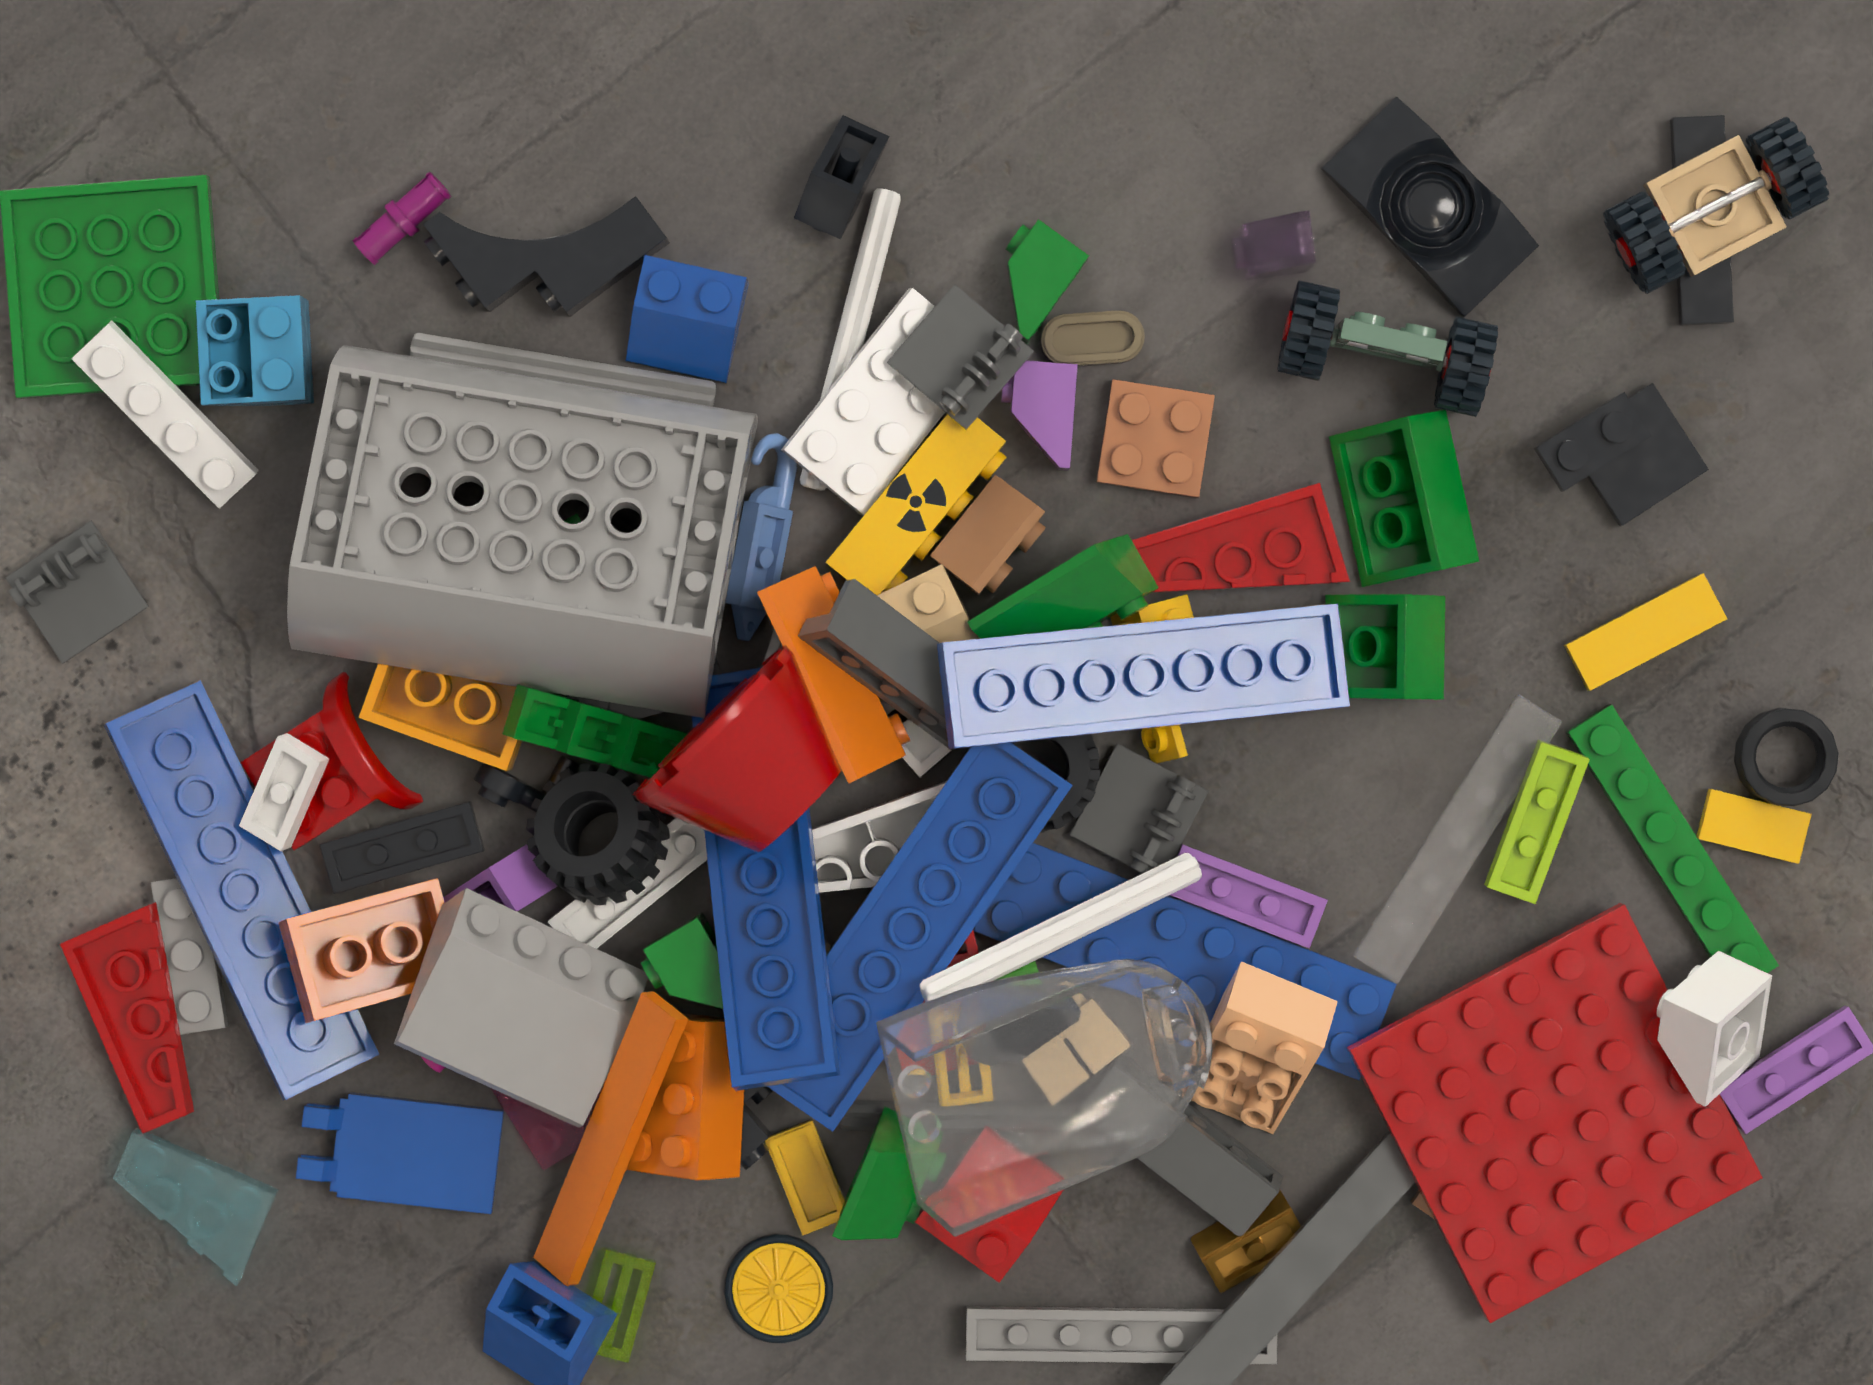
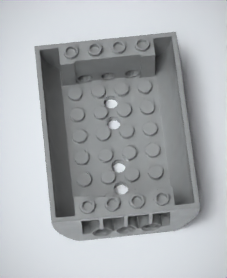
(506, 582)

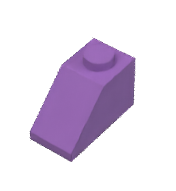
(1044, 406)
(511, 881)

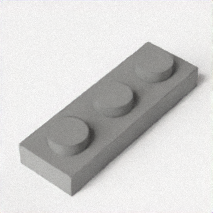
(190, 962)

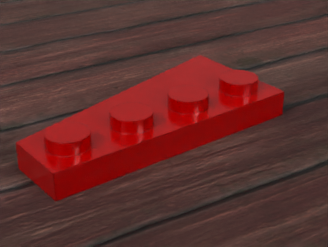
(1255, 545)
(132, 1004)

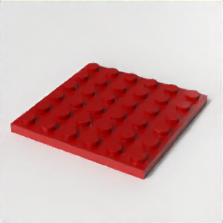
(1550, 1114)

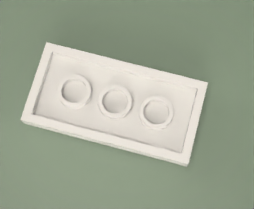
(868, 416)

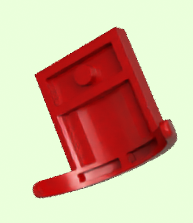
(353, 770)

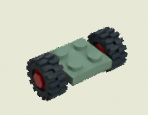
(1462, 359)

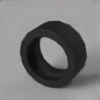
(1823, 743)

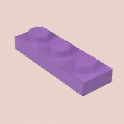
(1253, 899)
(1796, 1069)

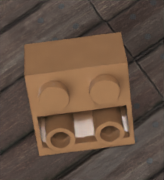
(988, 535)

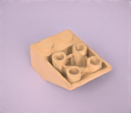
(1263, 1046)

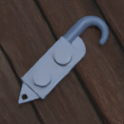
(761, 539)

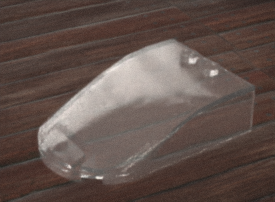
(1040, 1082)

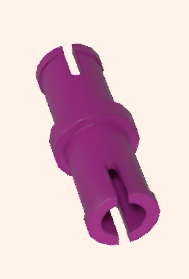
(402, 218)

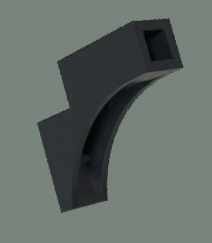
(571, 265)

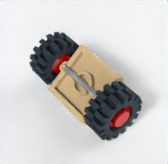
(1716, 205)

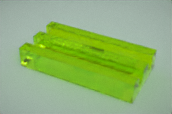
(629, 1262)

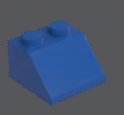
(686, 318)

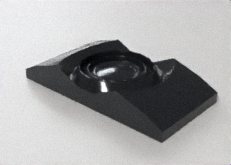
(1430, 206)

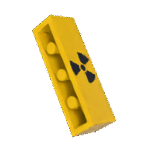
(916, 503)

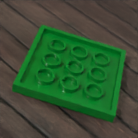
(102, 256)

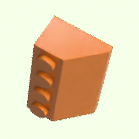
(850, 712)

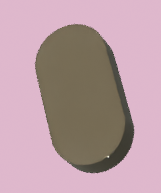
(1093, 338)

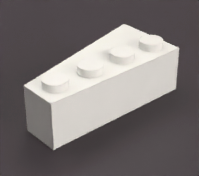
(862, 845)

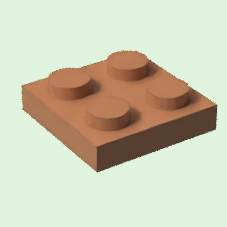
(1155, 438)

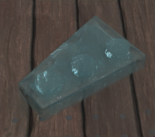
(202, 1199)

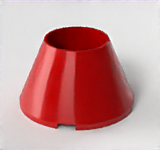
(749, 760)

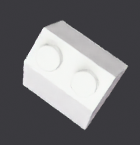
(1714, 1024)

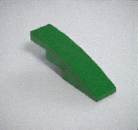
(589, 731)

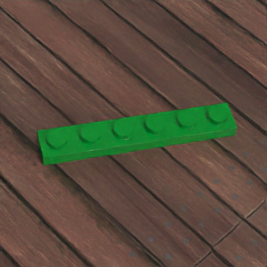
(1668, 840)

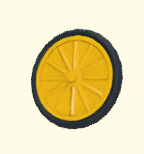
(778, 1288)

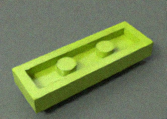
(1536, 821)

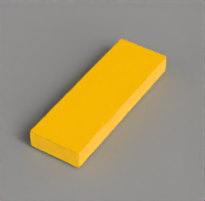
(1645, 632)

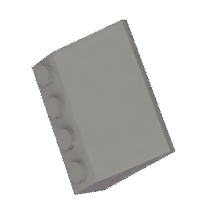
(519, 1006)

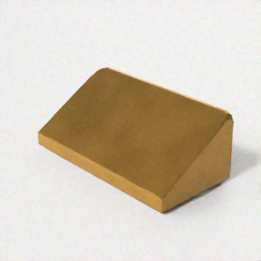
(1237, 1258)

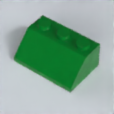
(1404, 498)
(1075, 595)

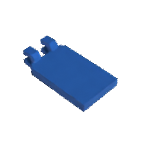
(407, 1151)

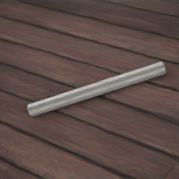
(564, 369)

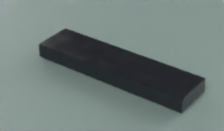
(1709, 294)

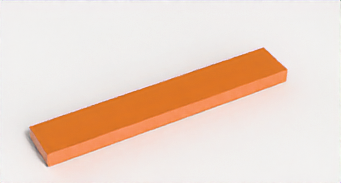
(610, 1137)

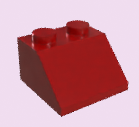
(997, 1243)

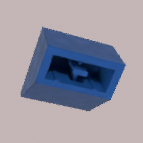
(543, 1326)

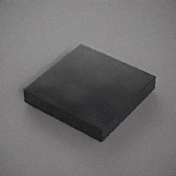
(1652, 467)

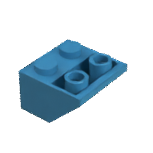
(254, 351)

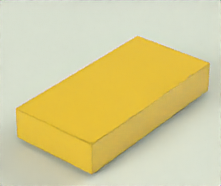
(1753, 826)
(806, 1176)

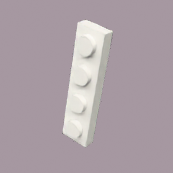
(165, 414)

